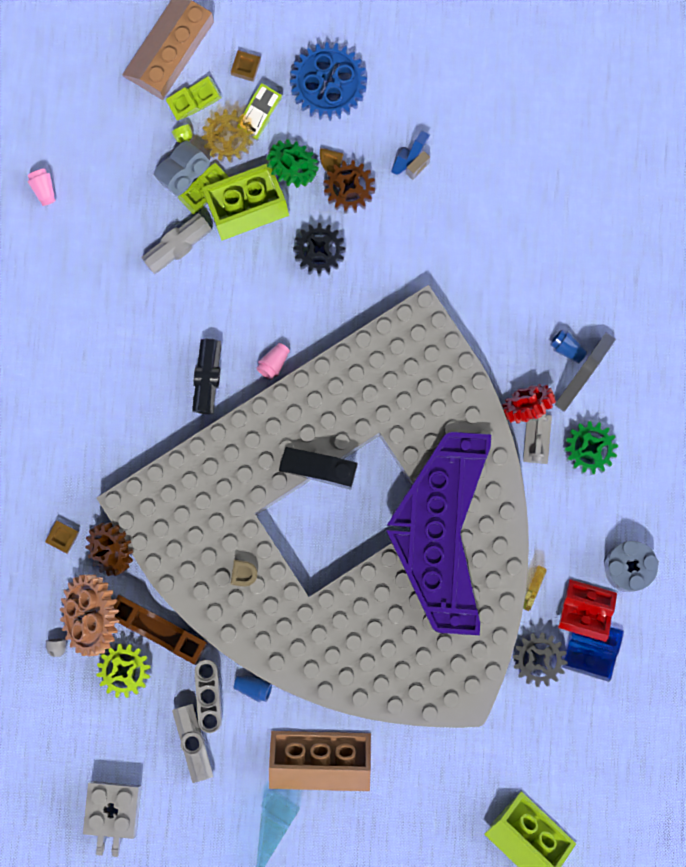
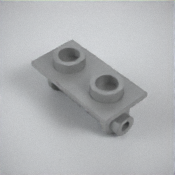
(537, 440)

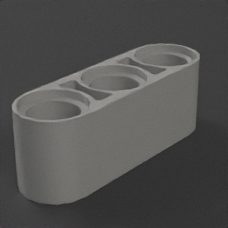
(203, 708)

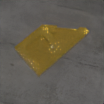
(533, 587)

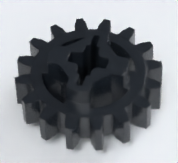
(312, 257)

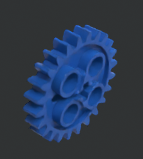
(309, 72)

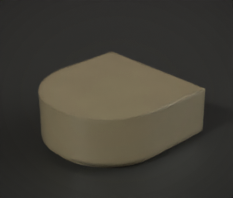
(243, 573)

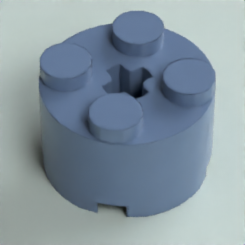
(645, 565)

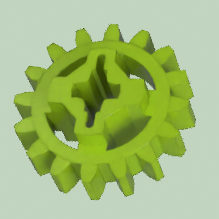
(117, 660)

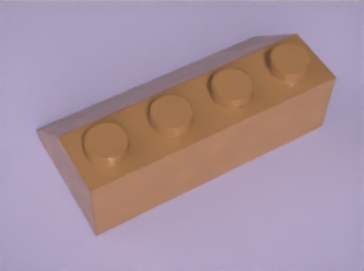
(169, 46)
(320, 761)

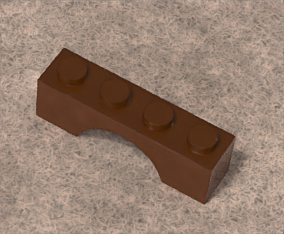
(159, 630)

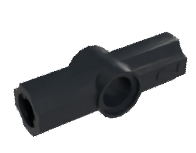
(206, 376)

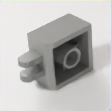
(100, 822)

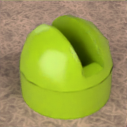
(182, 133)

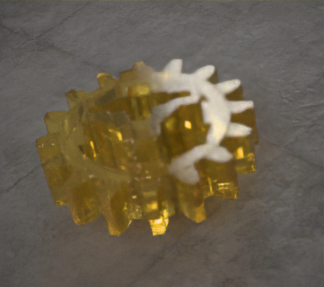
(238, 135)

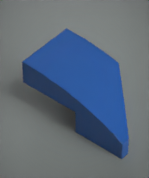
(406, 157)

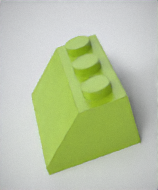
(245, 201)
(529, 835)

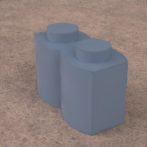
(181, 168)

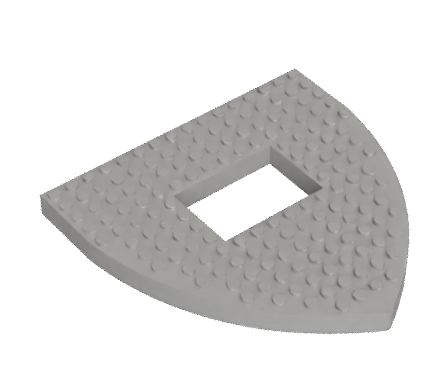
(365, 635)

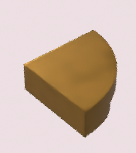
(330, 158)

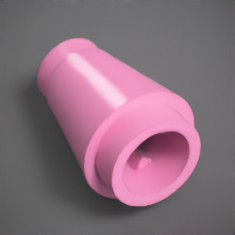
(42, 186)
(273, 361)

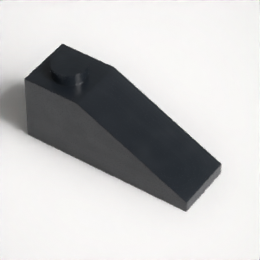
(319, 467)

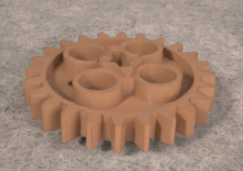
(82, 601)

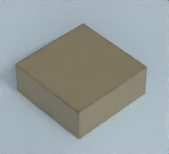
(418, 165)

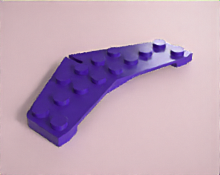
(433, 547)

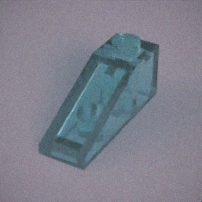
(274, 823)

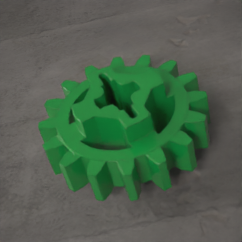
(292, 163)
(585, 438)

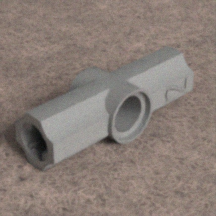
(176, 243)
(197, 760)

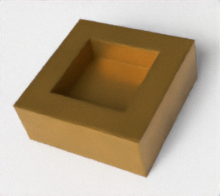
(245, 66)
(62, 537)

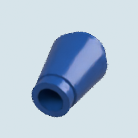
(567, 346)
(253, 687)

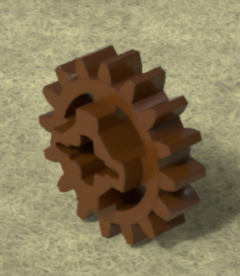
(341, 180)
(109, 549)

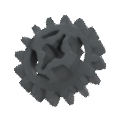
(531, 667)

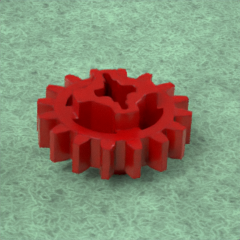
(528, 403)

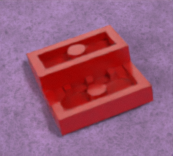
(587, 610)

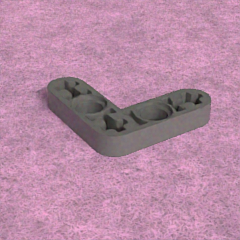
(585, 372)

